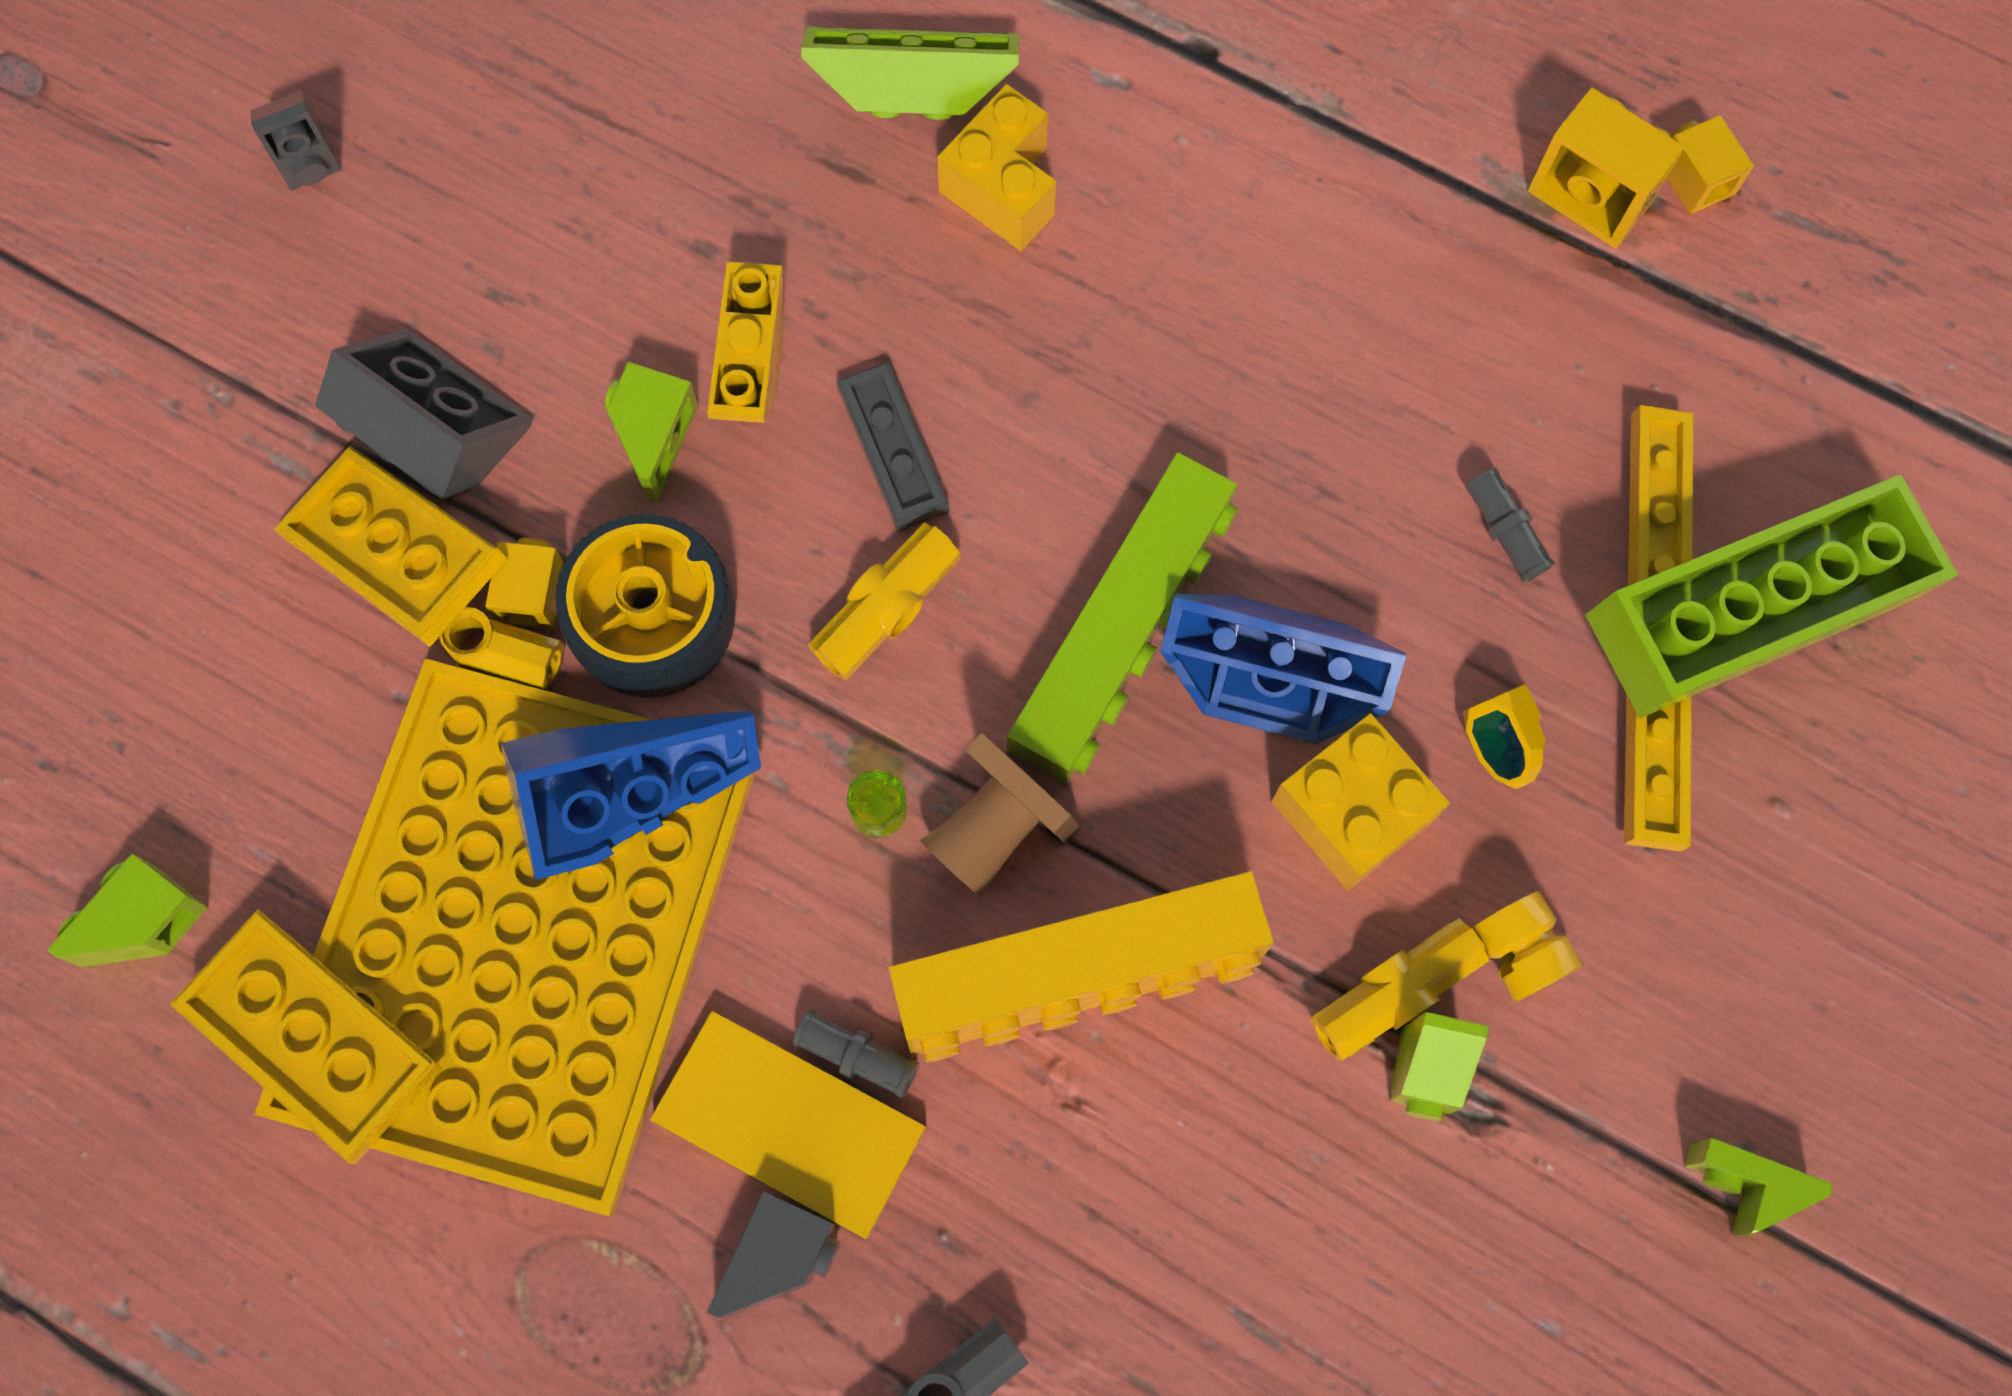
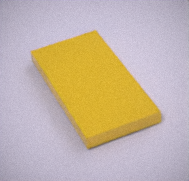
(390, 545)
(305, 1037)
(789, 1124)

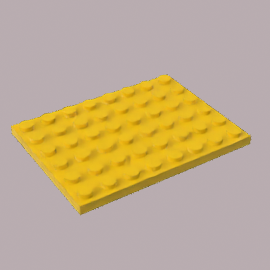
(525, 990)

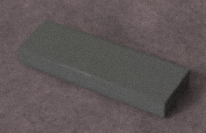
(892, 446)

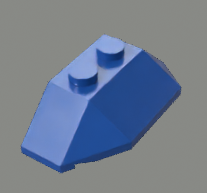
(1278, 666)

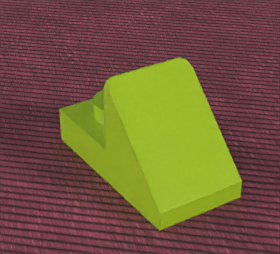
(1769, 1188)

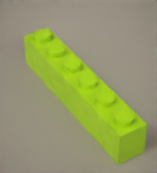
(1122, 619)

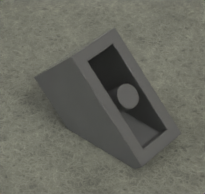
(774, 1257)

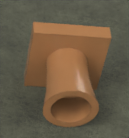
(995, 819)

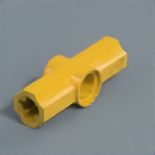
(885, 601)
(1399, 989)

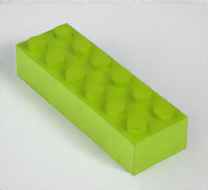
(1769, 595)

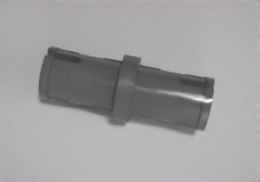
(1509, 525)
(856, 1053)

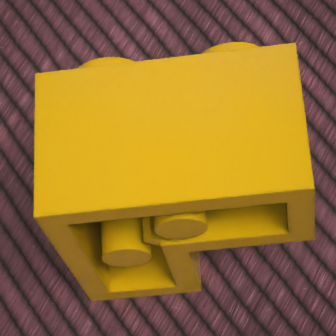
(993, 172)

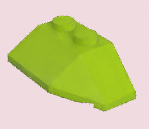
(910, 69)

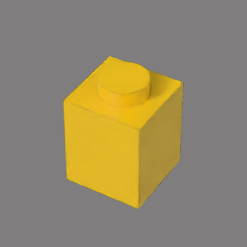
(1710, 164)
(526, 585)

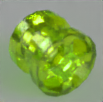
(877, 816)

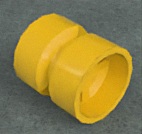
(1527, 946)

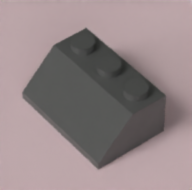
(420, 411)

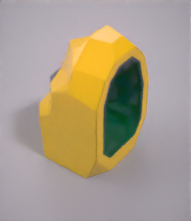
(1507, 736)

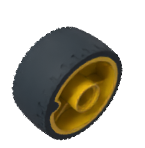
(652, 647)

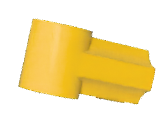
(504, 650)

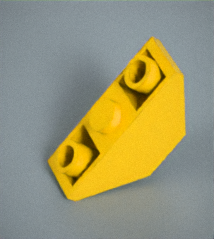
(747, 343)

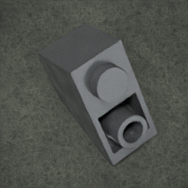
(295, 140)

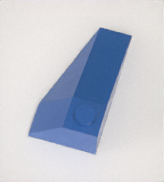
(606, 782)

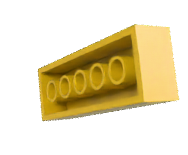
(1081, 965)

